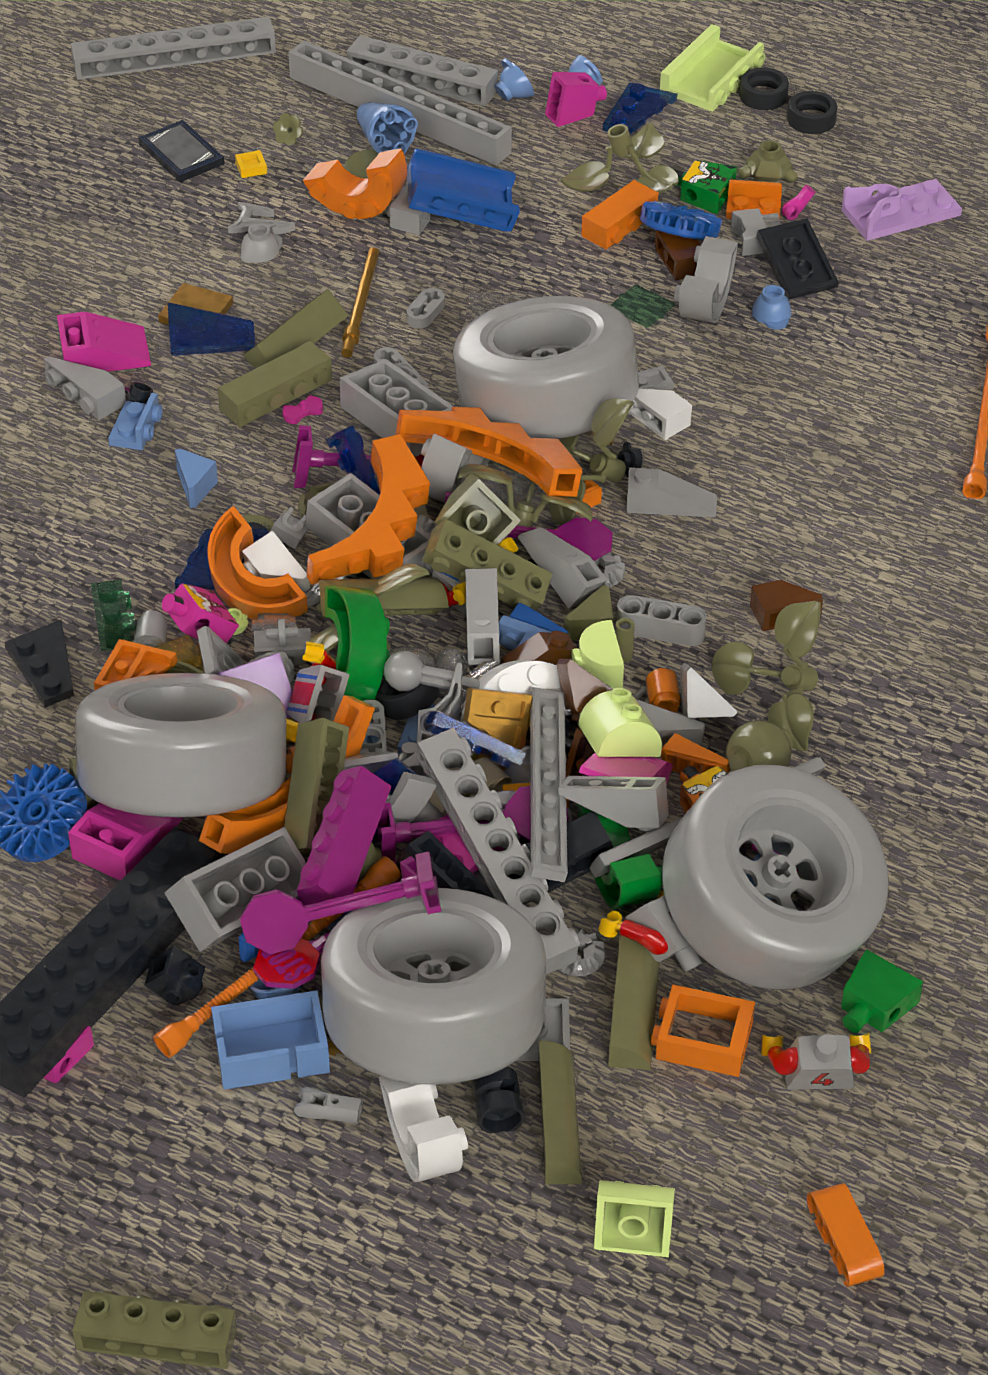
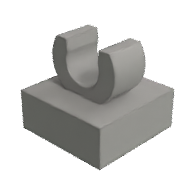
(289, 528)

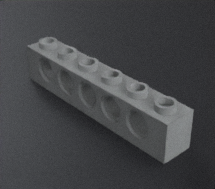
(427, 70)

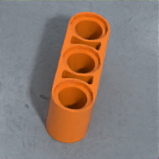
(847, 1234)

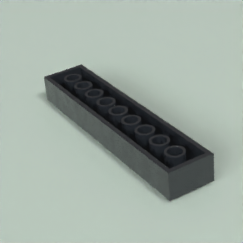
(95, 963)

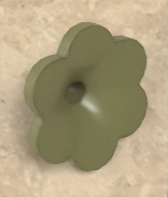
(288, 129)

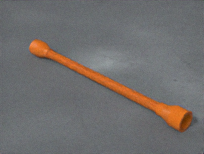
(975, 481)
(177, 1034)

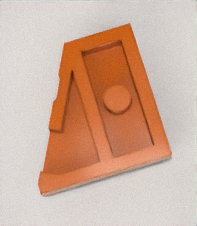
(134, 660)

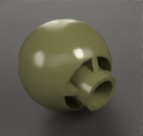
(758, 744)

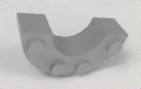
(706, 292)
(443, 463)

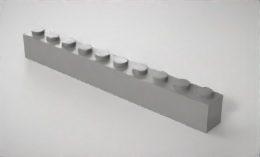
(435, 116)

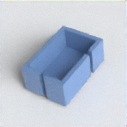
(270, 1039)

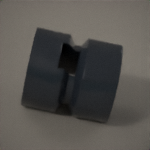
(498, 1101)

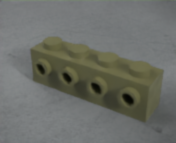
(274, 384)
(456, 549)
(155, 1329)

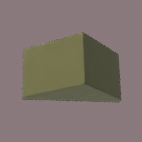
(592, 610)

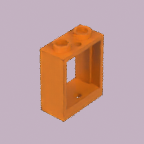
(697, 1053)

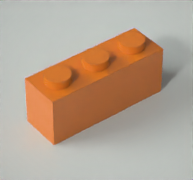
(617, 215)

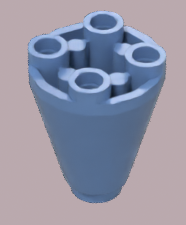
(387, 126)

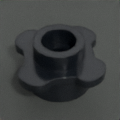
(138, 392)
(631, 457)

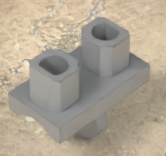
(285, 639)

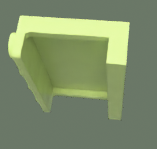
(709, 70)

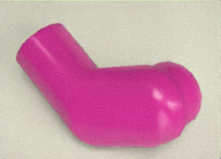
(794, 206)

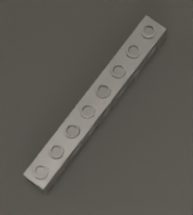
(173, 48)
(450, 750)

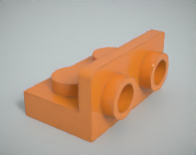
(754, 195)

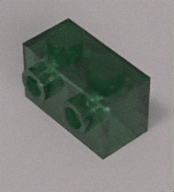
(111, 613)

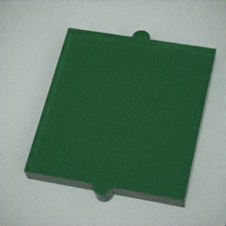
(642, 305)

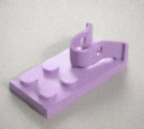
(897, 209)

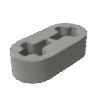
(420, 305)

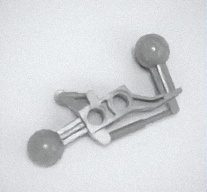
(405, 672)

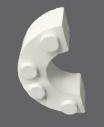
(521, 678)
(425, 1142)

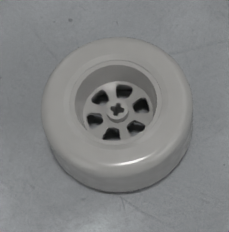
(546, 363)
(180, 744)
(733, 920)
(434, 991)

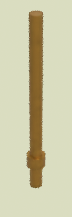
(351, 332)

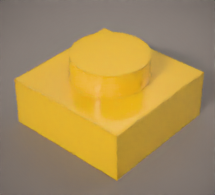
(250, 164)

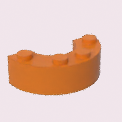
(355, 195)
(236, 584)

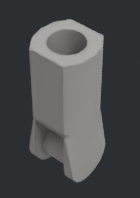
(334, 1106)

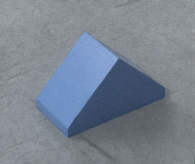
(196, 475)

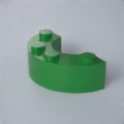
(361, 638)
(630, 879)

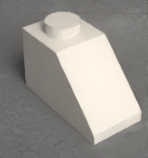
(662, 411)
(271, 559)

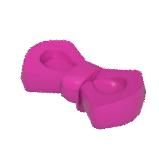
(310, 406)

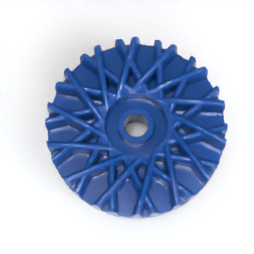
(680, 220)
(40, 813)

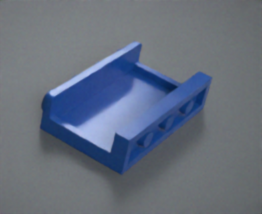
(461, 190)

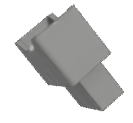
(746, 225)

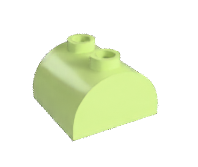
(600, 654)
(619, 726)
(634, 1218)

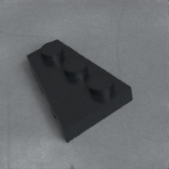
(43, 662)

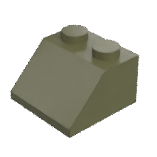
(478, 511)

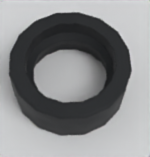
(764, 99)
(812, 123)
(405, 704)

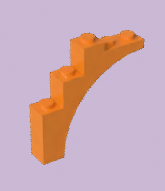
(539, 459)
(393, 520)
(242, 827)

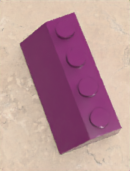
(343, 836)

